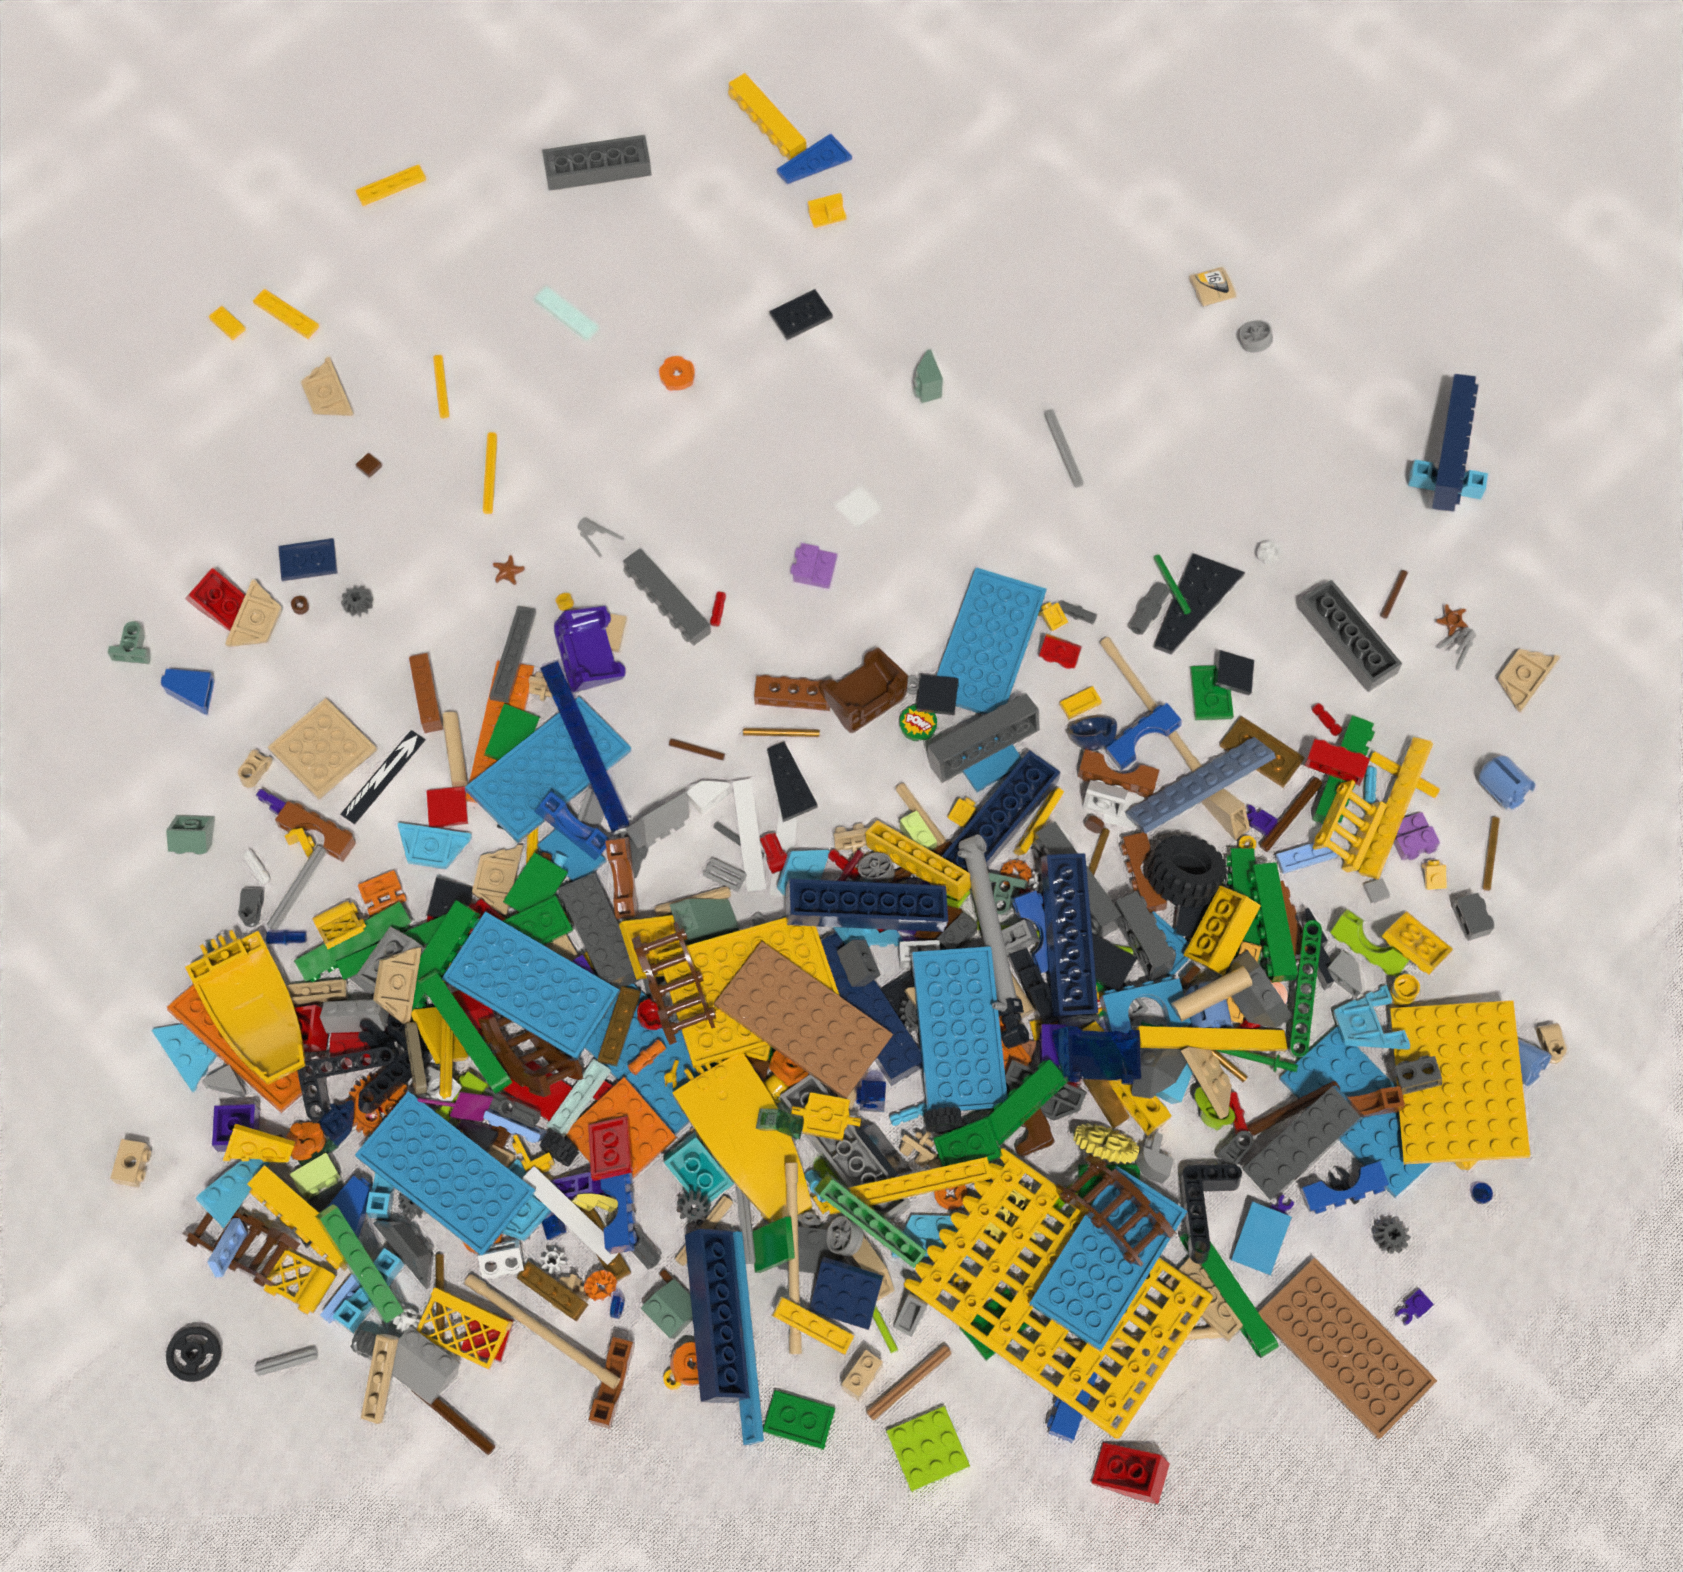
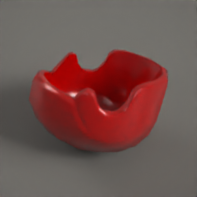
(648, 1015)

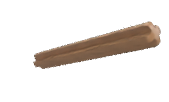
(909, 1382)

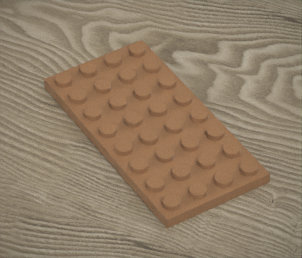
(803, 1020)
(1346, 1348)

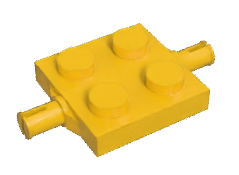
(826, 1116)

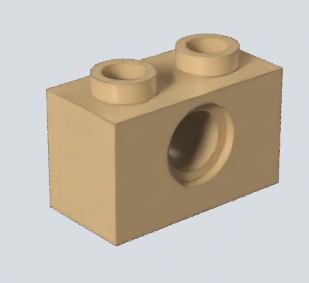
(127, 1152)
(862, 1375)

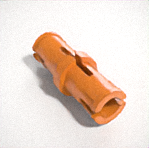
(646, 1057)

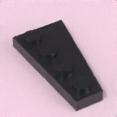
(790, 785)

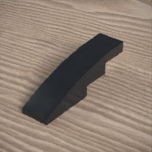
(1322, 973)
(1033, 985)

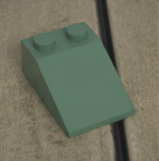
(704, 918)

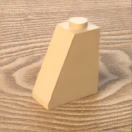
(1228, 812)
(868, 1260)

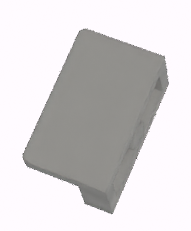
(591, 811)

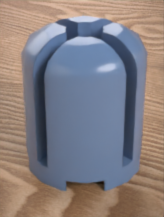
(1505, 781)
(1213, 1017)

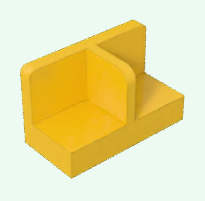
(826, 210)

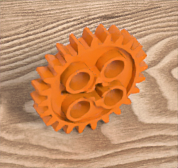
(361, 1119)

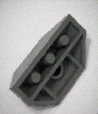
(1261, 1001)
(1158, 1071)
(1063, 1103)
(409, 1248)
(812, 1249)

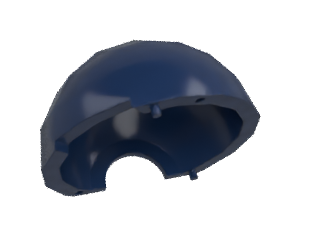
(1093, 732)

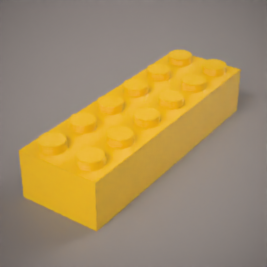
(294, 1213)

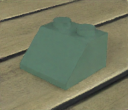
(928, 379)
(190, 834)
(670, 1309)

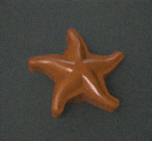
(507, 571)
(1452, 619)

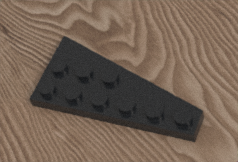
(1203, 589)

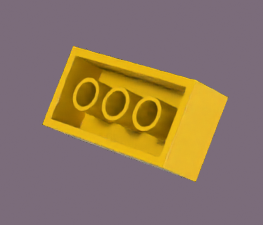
(1222, 930)

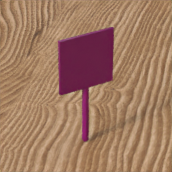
(467, 1106)

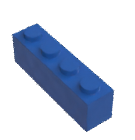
(1067, 1420)

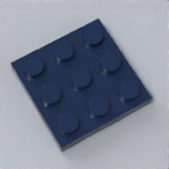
(846, 1293)

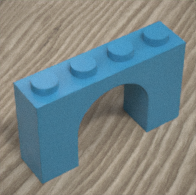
(1116, 1004)

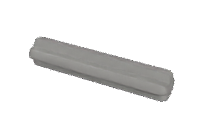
(286, 1361)

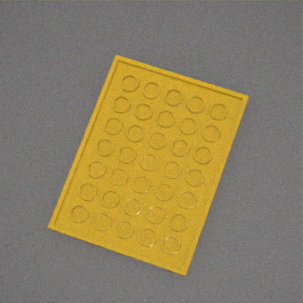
(719, 963)
(1481, 1096)

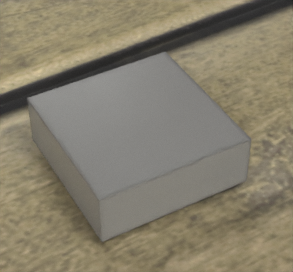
(1376, 890)

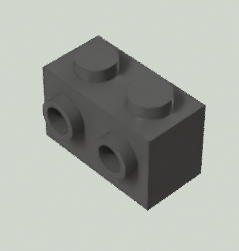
(1473, 916)
(858, 963)

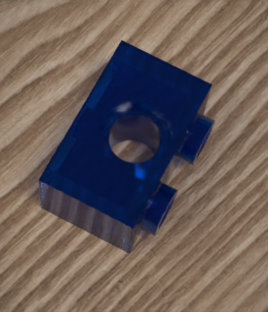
(871, 1096)

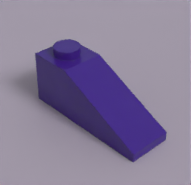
(578, 1184)

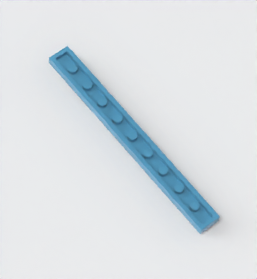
(749, 1408)

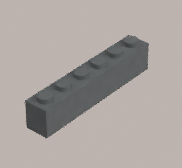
(666, 597)

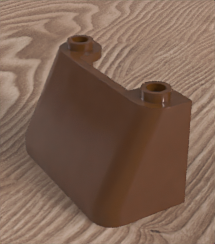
(866, 691)

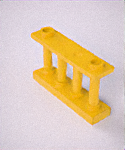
(1367, 826)

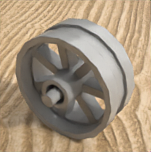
(1255, 333)
(876, 870)
(842, 1236)

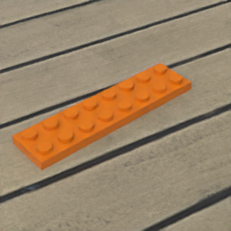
(517, 700)
(193, 1015)

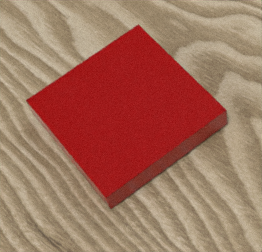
(447, 807)
(479, 1340)

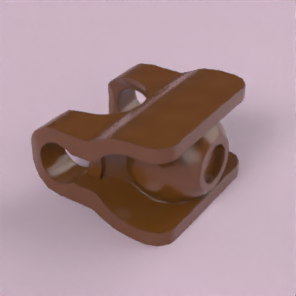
(1038, 1137)

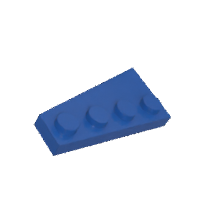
(816, 158)

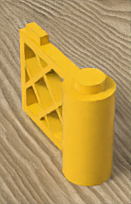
(338, 918)
(313, 1286)

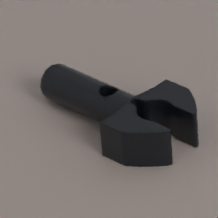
(1343, 1184)

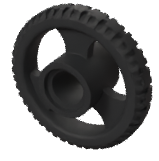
(179, 1342)

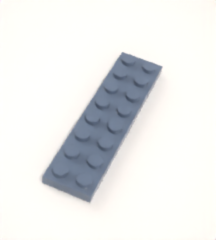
(1200, 785)

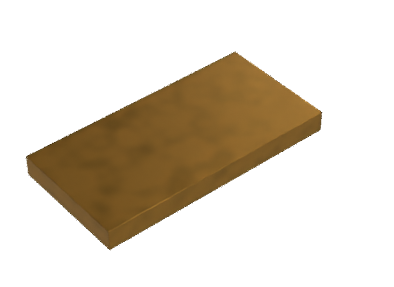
(1277, 770)

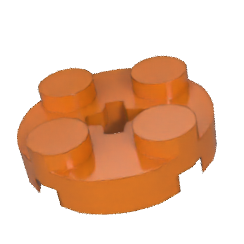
(679, 382)
(787, 1074)
(303, 1131)
(679, 1367)

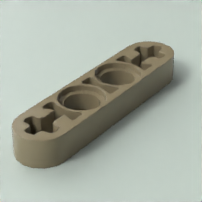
(415, 1058)

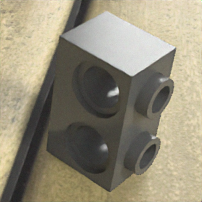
(958, 933)
(1420, 1080)

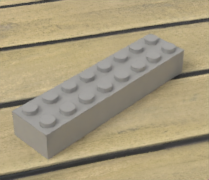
(849, 1158)

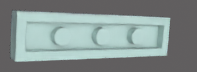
(566, 313)
(578, 1098)

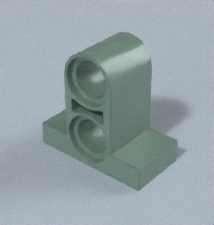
(130, 641)
(999, 895)

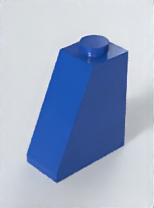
(189, 687)
(353, 1203)

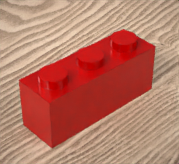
(1337, 761)

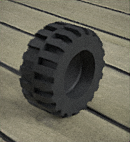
(1180, 886)

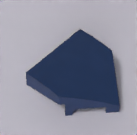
(338, 1122)

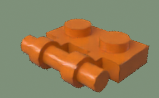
(380, 887)

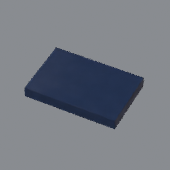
(307, 559)

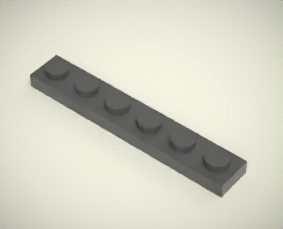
(512, 654)

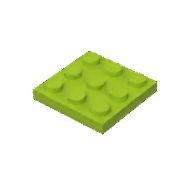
(927, 1449)

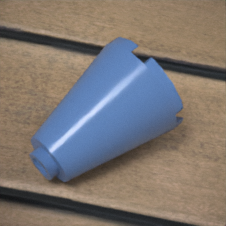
(1532, 1061)

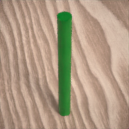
(1172, 584)

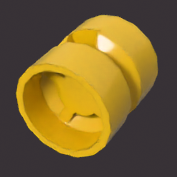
(1404, 990)

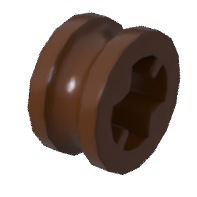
(300, 599)

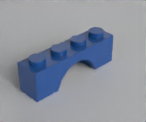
(1161, 721)
(556, 813)
(1030, 907)
(1370, 1178)
(619, 1234)

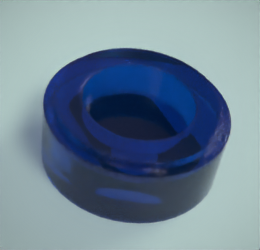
(1481, 1193)

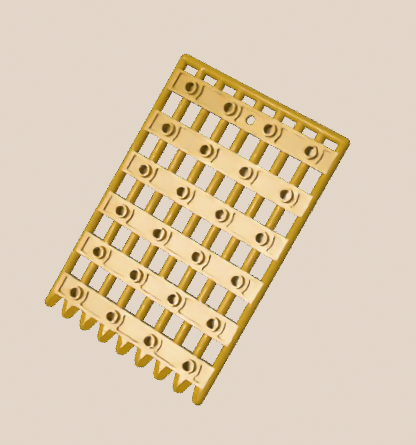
(1052, 1336)

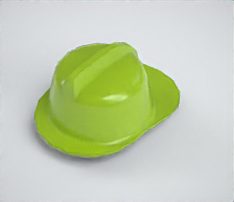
(1208, 1113)

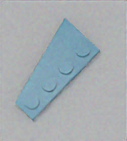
(230, 1190)

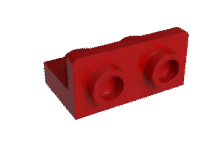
(1060, 651)

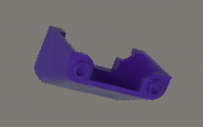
(586, 648)

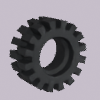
(943, 1119)
(559, 1149)

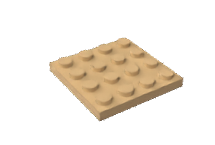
(322, 748)

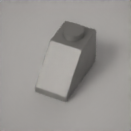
(1346, 973)

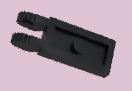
(374, 1037)

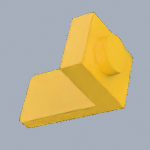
(542, 1163)

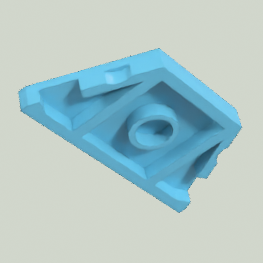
(432, 845)
(802, 866)
(186, 1052)
(926, 1230)

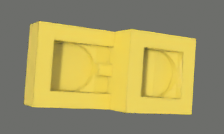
(589, 1201)

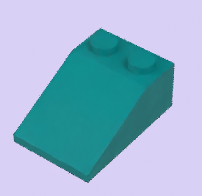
(697, 1168)

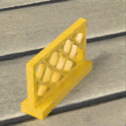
(470, 1310)

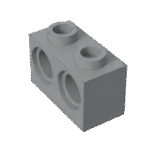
(1019, 936)

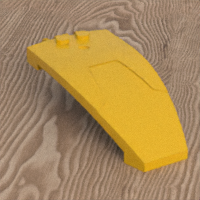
(250, 1005)
(724, 1113)

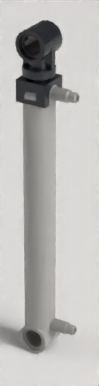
(1007, 1004)

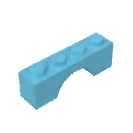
(1424, 476)
(380, 1199)
(357, 1307)

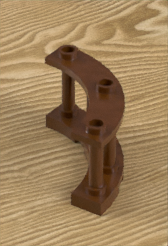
(658, 991)
(515, 1067)
(1128, 1192)
(273, 1237)

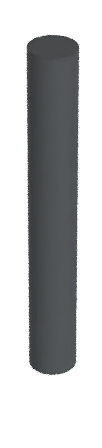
(729, 834)

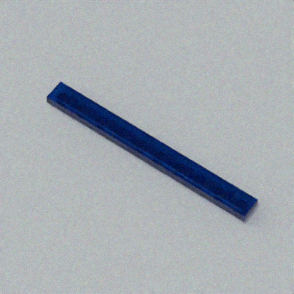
(584, 747)

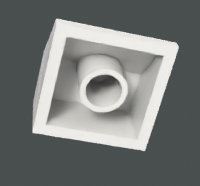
(1105, 798)

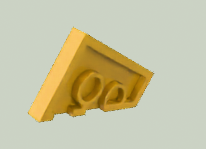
(255, 1144)

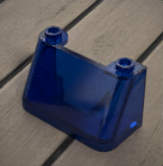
(1098, 1054)

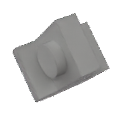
(1151, 1162)

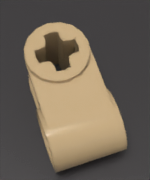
(256, 765)
(1551, 1039)

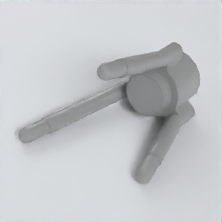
(589, 527)
(1464, 639)

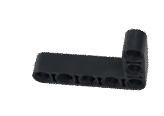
(338, 1067)
(386, 1078)
(1197, 1187)

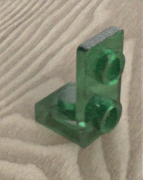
(780, 1121)

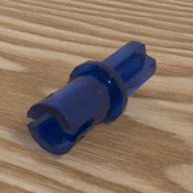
(285, 937)

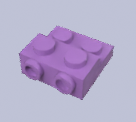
(813, 566)
(1415, 837)

